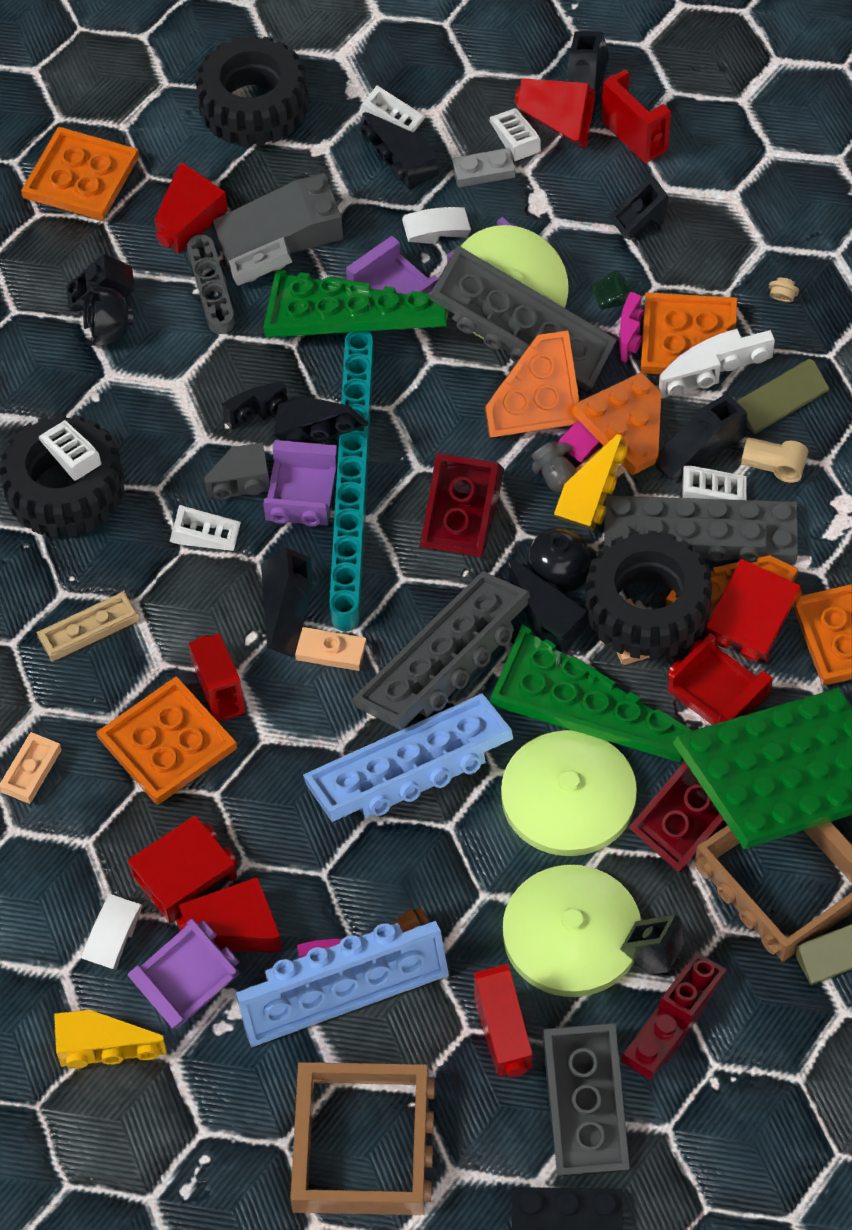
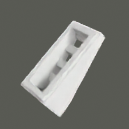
(389, 102)
(519, 149)
(81, 465)
(704, 477)
(195, 518)

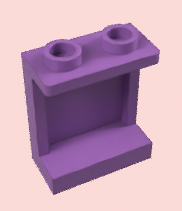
(388, 268)
(301, 483)
(185, 973)

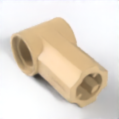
(784, 460)

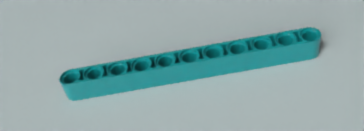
(356, 384)

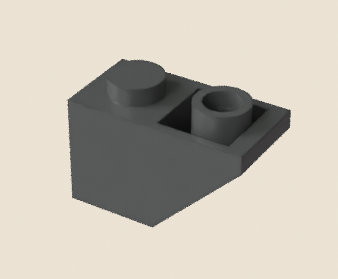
(238, 473)

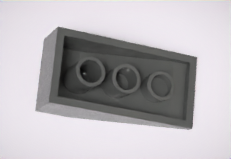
(299, 212)
(585, 1099)

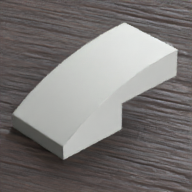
(429, 224)
(111, 931)

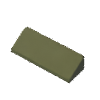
(783, 395)
(826, 955)

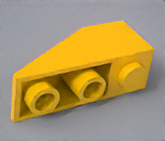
(586, 491)
(95, 1037)

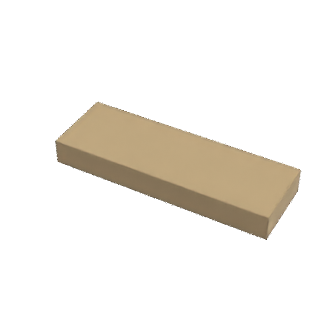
(88, 626)

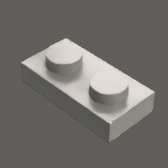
(483, 167)
(260, 261)

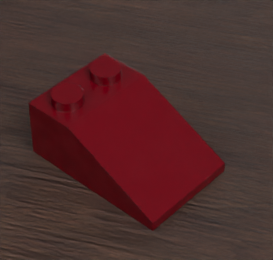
(461, 505)
(678, 819)

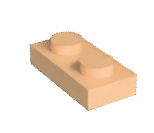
(30, 767)

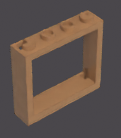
(827, 839)
(361, 1202)

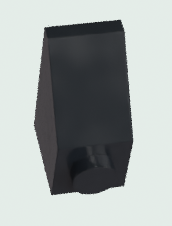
(655, 943)

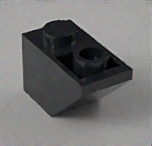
(103, 271)

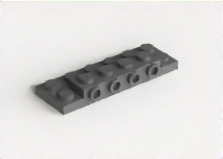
(514, 314)
(712, 526)
(444, 652)

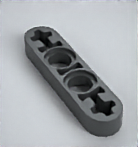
(212, 283)

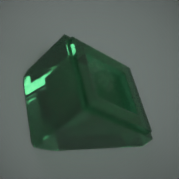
(611, 290)

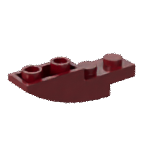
(674, 1017)

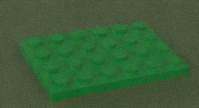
(776, 767)

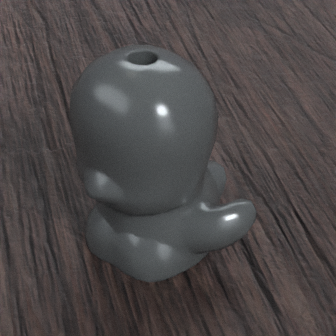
(554, 465)

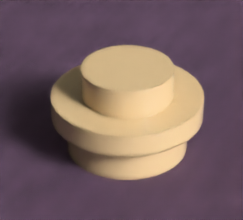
(783, 289)

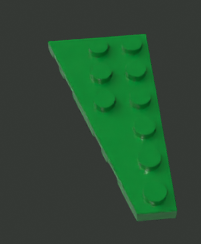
(342, 306)
(577, 697)

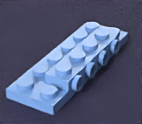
(409, 760)
(341, 979)

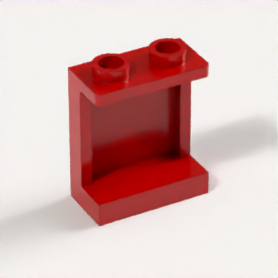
(631, 122)
(752, 610)
(716, 683)
(181, 866)

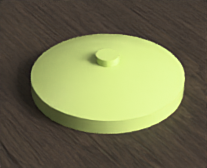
(524, 258)
(568, 793)
(569, 929)

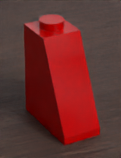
(559, 107)
(188, 208)
(217, 677)
(237, 917)
(502, 1021)

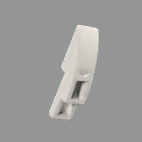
(704, 362)

